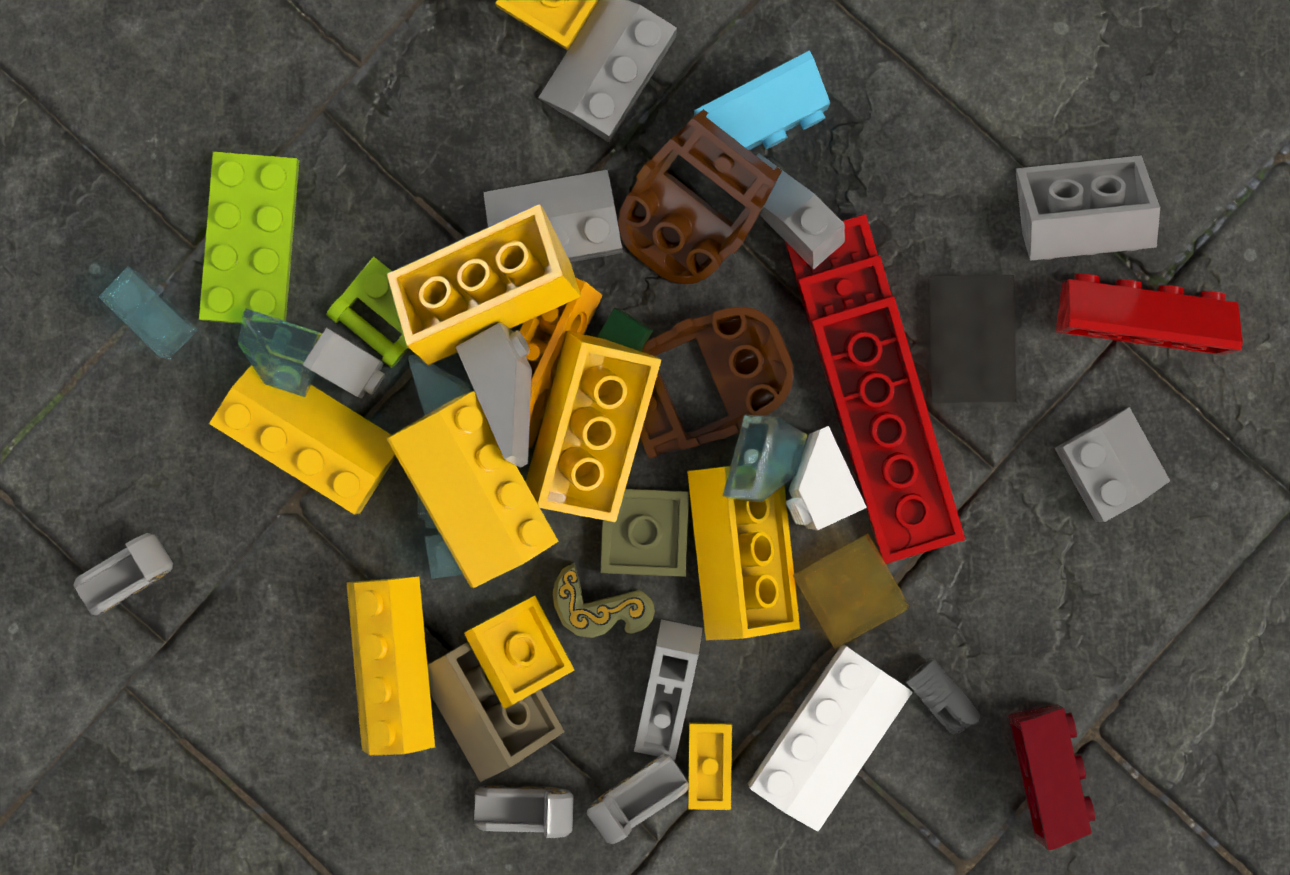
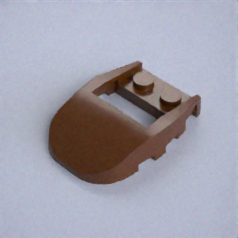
(675, 227)
(746, 365)

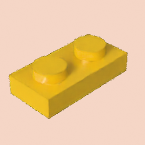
(710, 766)

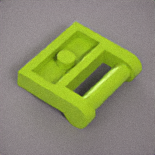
(374, 290)

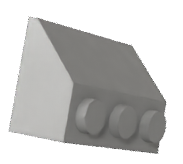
(609, 65)
(576, 206)
(1087, 208)

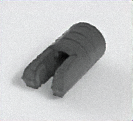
(943, 697)

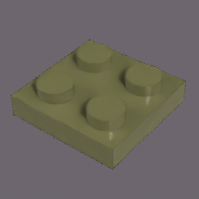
(647, 534)

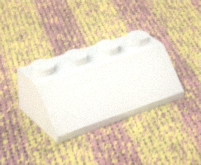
(823, 485)
(829, 738)

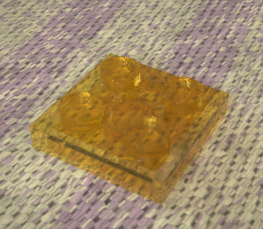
(851, 591)

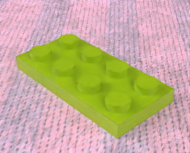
(248, 236)

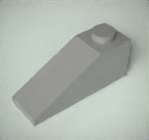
(802, 219)
(345, 364)
(502, 384)
(668, 689)

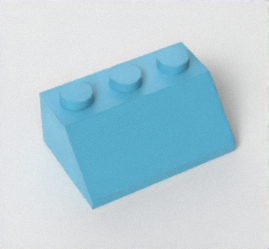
(772, 104)

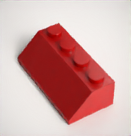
(1148, 316)

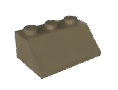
(485, 730)

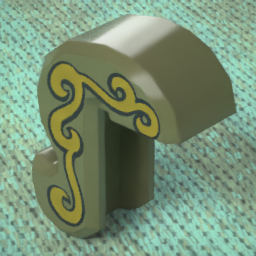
(598, 616)

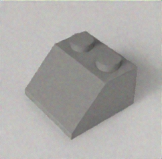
(1113, 465)

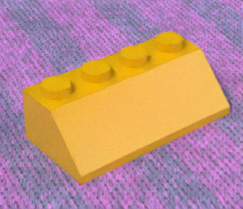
(482, 280)
(591, 427)
(308, 438)
(472, 490)
(742, 560)
(390, 666)

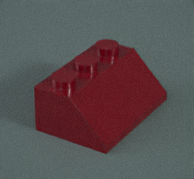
(1052, 775)

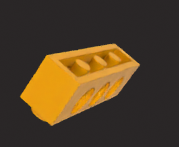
(545, 340)

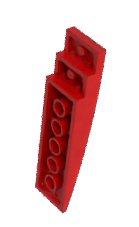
(878, 396)

